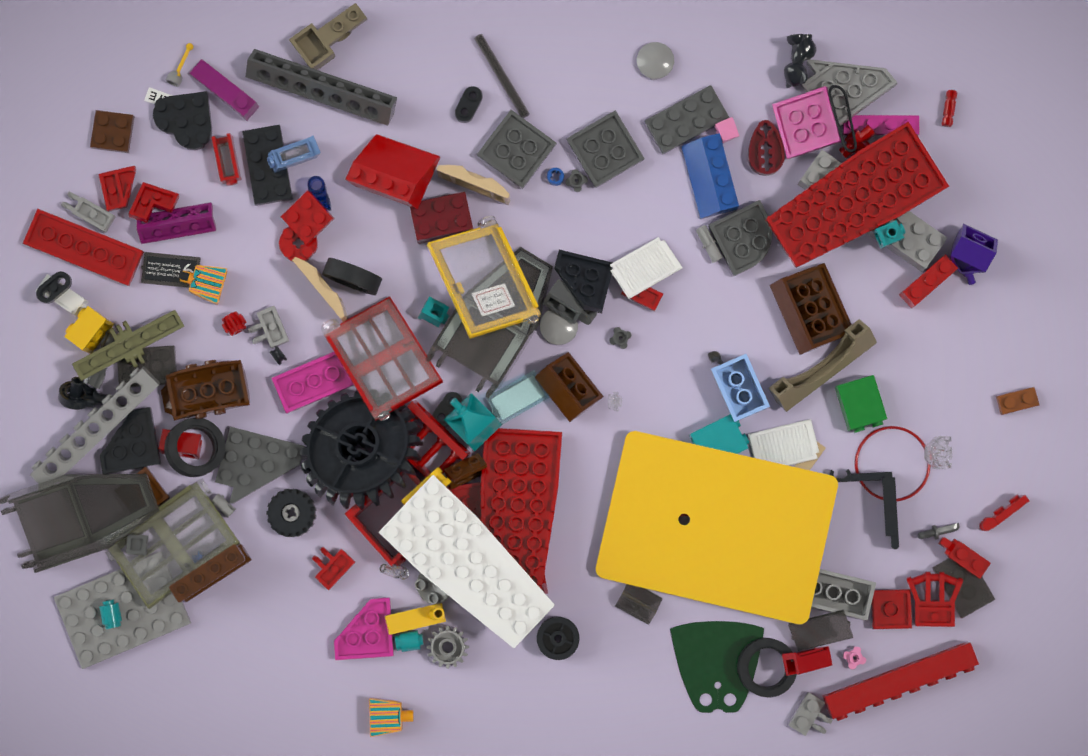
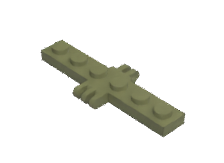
(127, 345)

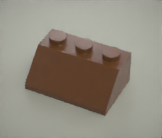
(568, 386)

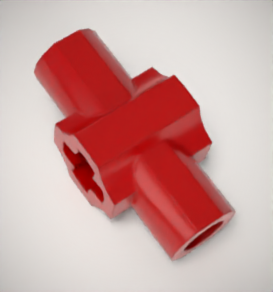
(861, 138)

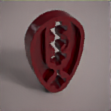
(776, 152)

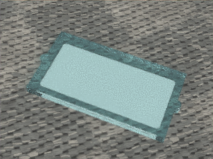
(517, 397)

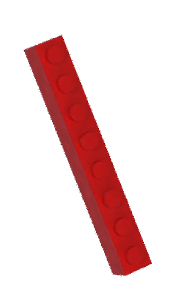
(900, 680)

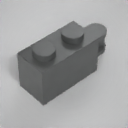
(565, 304)

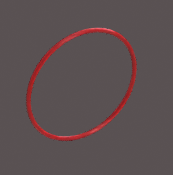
(884, 428)

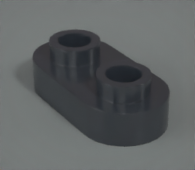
(469, 104)
(53, 285)
(445, 407)

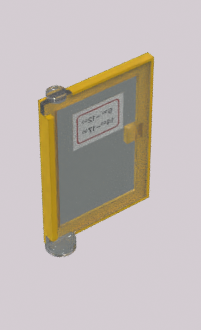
(484, 279)

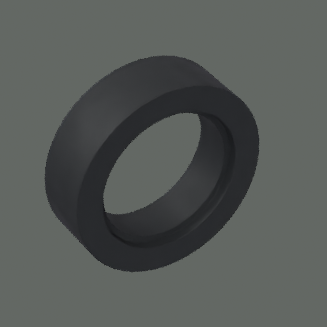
(352, 276)
(211, 431)
(743, 668)

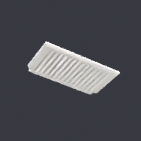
(645, 267)
(785, 443)

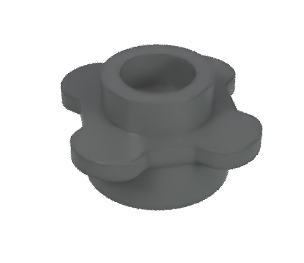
(576, 185)
(615, 339)

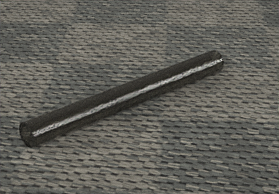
(501, 75)

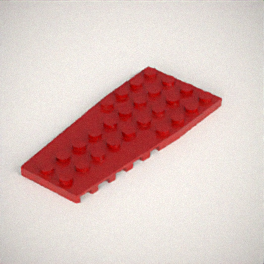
(858, 196)
(522, 493)

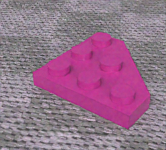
(366, 633)

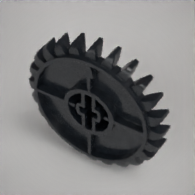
(353, 472)

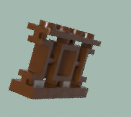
(210, 573)

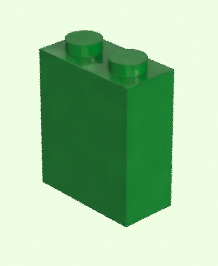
(861, 404)

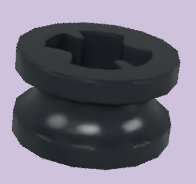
(278, 355)

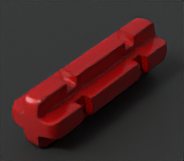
(949, 108)

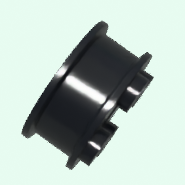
(547, 643)

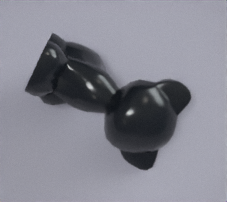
(802, 49)

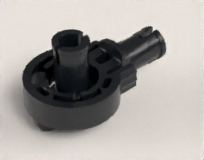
(80, 395)

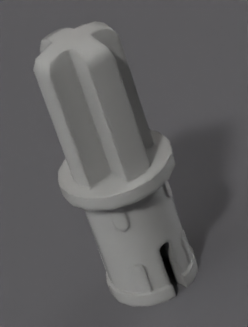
(709, 244)

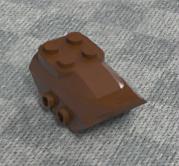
(205, 389)

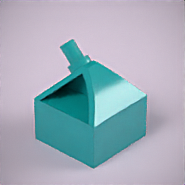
(472, 421)

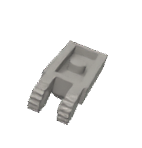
(90, 212)

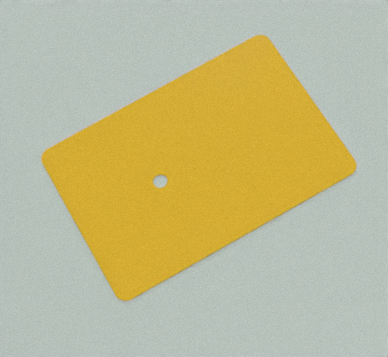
(750, 531)

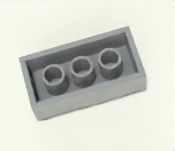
(845, 593)

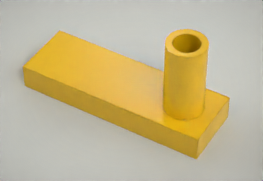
(415, 618)

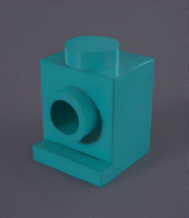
(883, 237)
(434, 306)

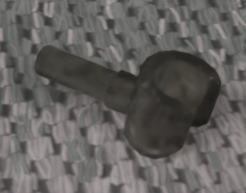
(715, 356)

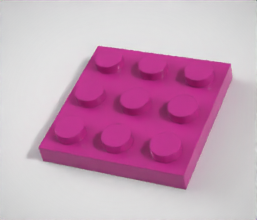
(806, 122)

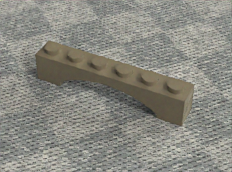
(855, 342)

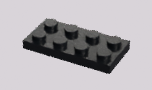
(266, 184)

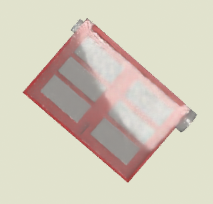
(381, 358)

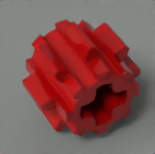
(234, 323)

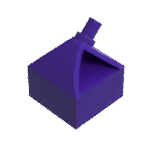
(973, 252)

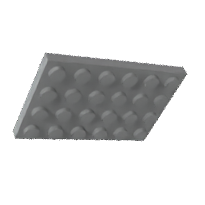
(138, 625)

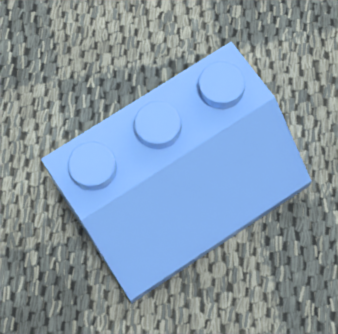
(740, 387)

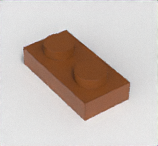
(1017, 401)

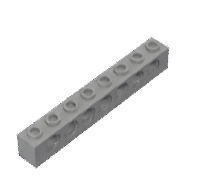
(148, 384)

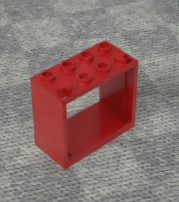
(353, 513)

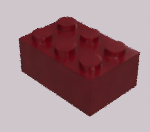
(441, 217)

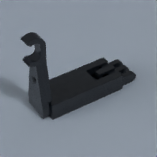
(889, 499)

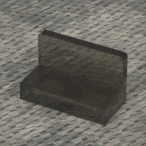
(639, 603)

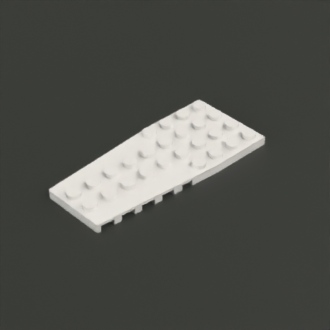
(467, 562)

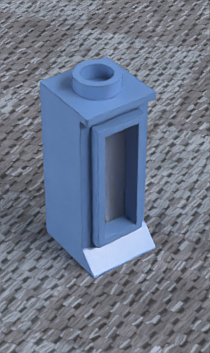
(293, 154)

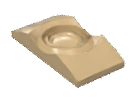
(474, 182)
(322, 287)

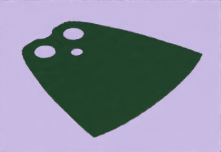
(709, 655)

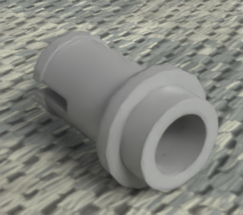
(223, 505)

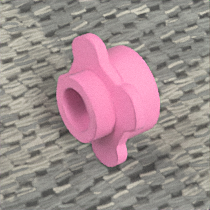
(859, 658)

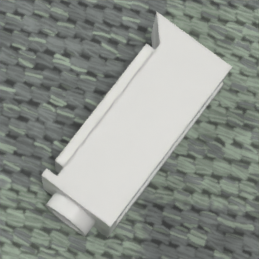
(69, 300)

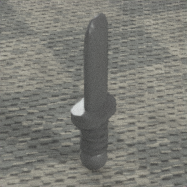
(935, 532)

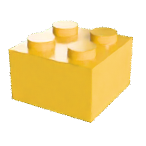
(88, 329)

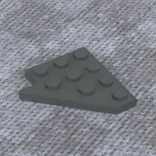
(255, 461)

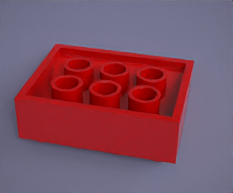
(393, 170)

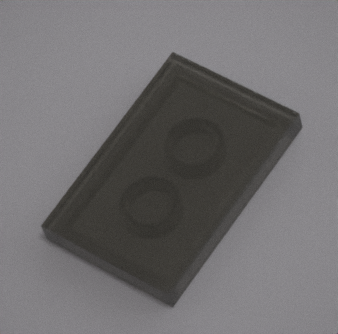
(973, 592)

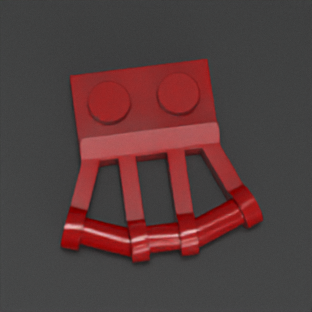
(935, 612)

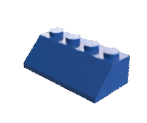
(710, 176)

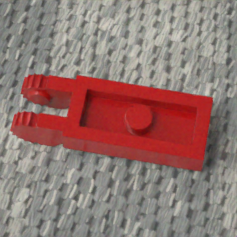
(1003, 513)

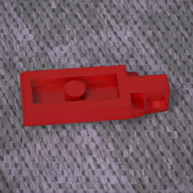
(965, 557)

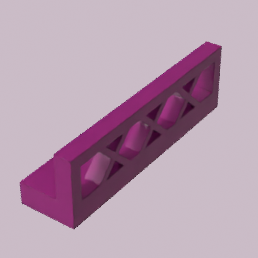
(177, 226)

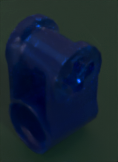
(321, 194)

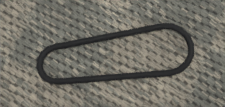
(836, 118)

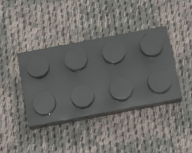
(686, 119)

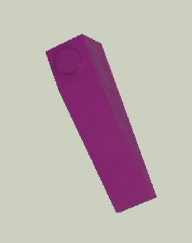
(224, 89)

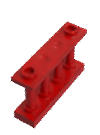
(444, 438)

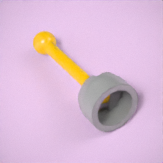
(174, 77)

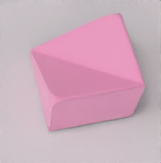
(727, 129)

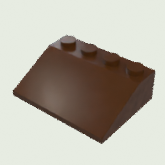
(811, 308)

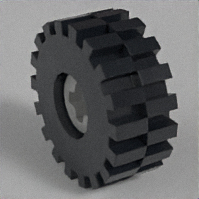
(297, 524)

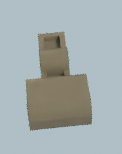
(315, 44)

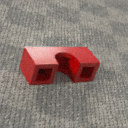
(928, 281)

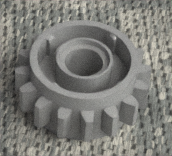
(437, 647)

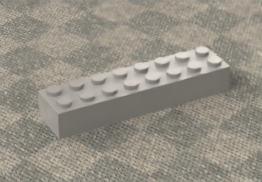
(920, 239)

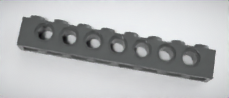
(321, 87)

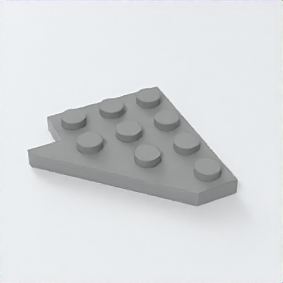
(860, 83)

